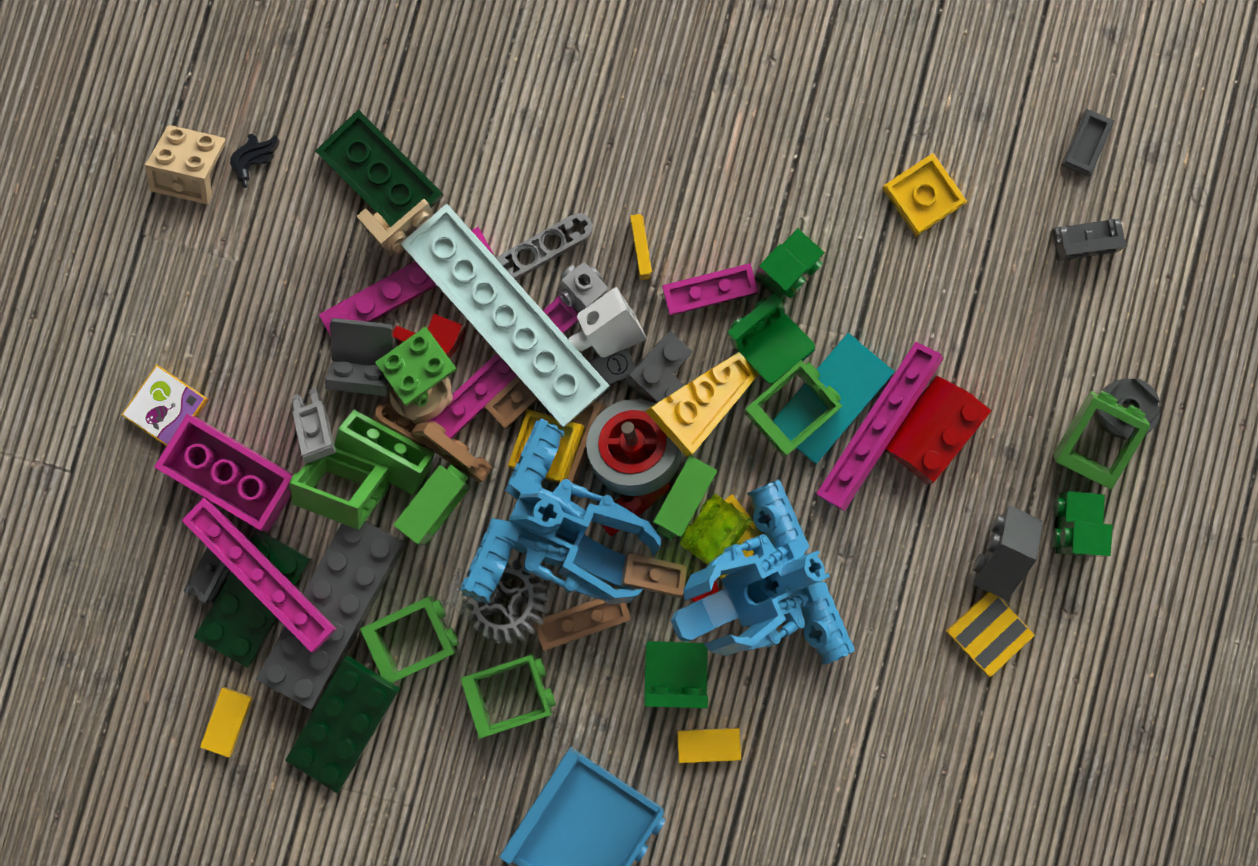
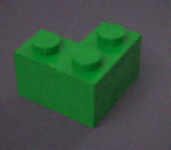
(788, 264)
(1081, 525)

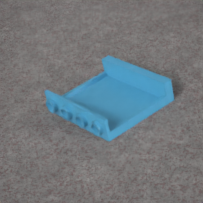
(584, 820)

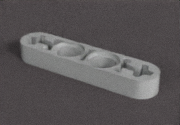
(542, 254)

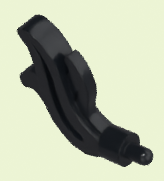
(251, 154)

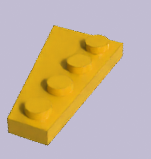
(701, 404)

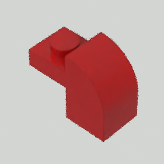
(445, 332)

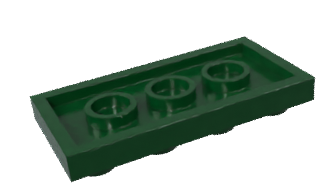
(376, 169)
(237, 618)
(342, 724)

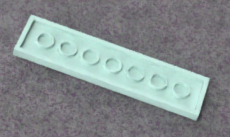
(505, 315)

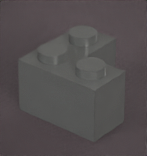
(654, 373)
(1009, 552)

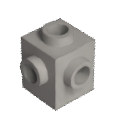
(581, 286)

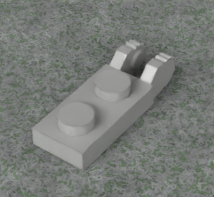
(312, 427)

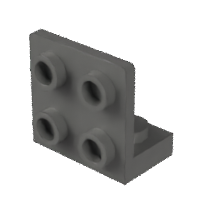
(354, 354)

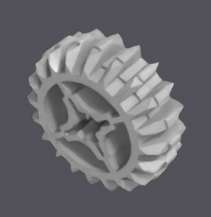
(518, 624)

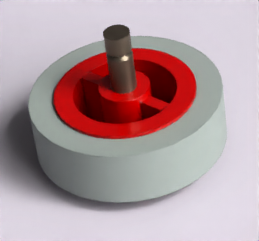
(631, 449)

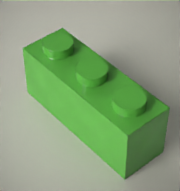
(368, 439)

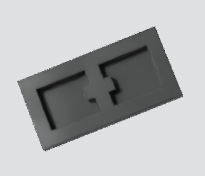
(1089, 239)
(208, 578)

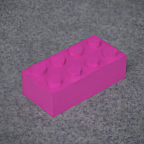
(226, 472)

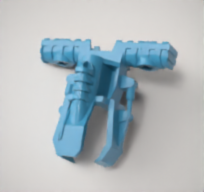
(553, 530)
(766, 588)

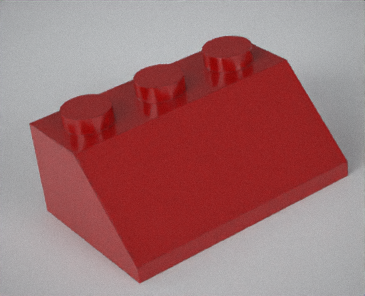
(936, 429)

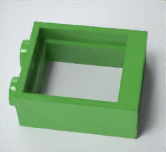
(770, 430)
(1087, 467)
(684, 498)
(433, 504)
(353, 513)
(381, 652)
(478, 707)

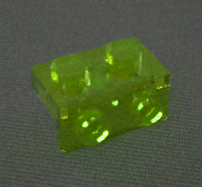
(714, 529)

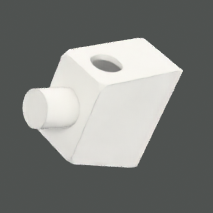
(608, 326)

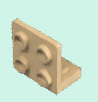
(183, 164)
(392, 237)

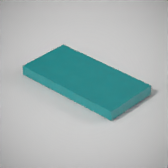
(856, 378)

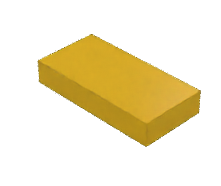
(641, 246)
(226, 722)
(709, 745)

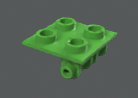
(416, 367)

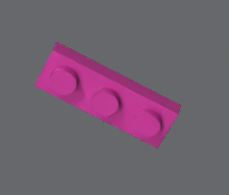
(710, 289)

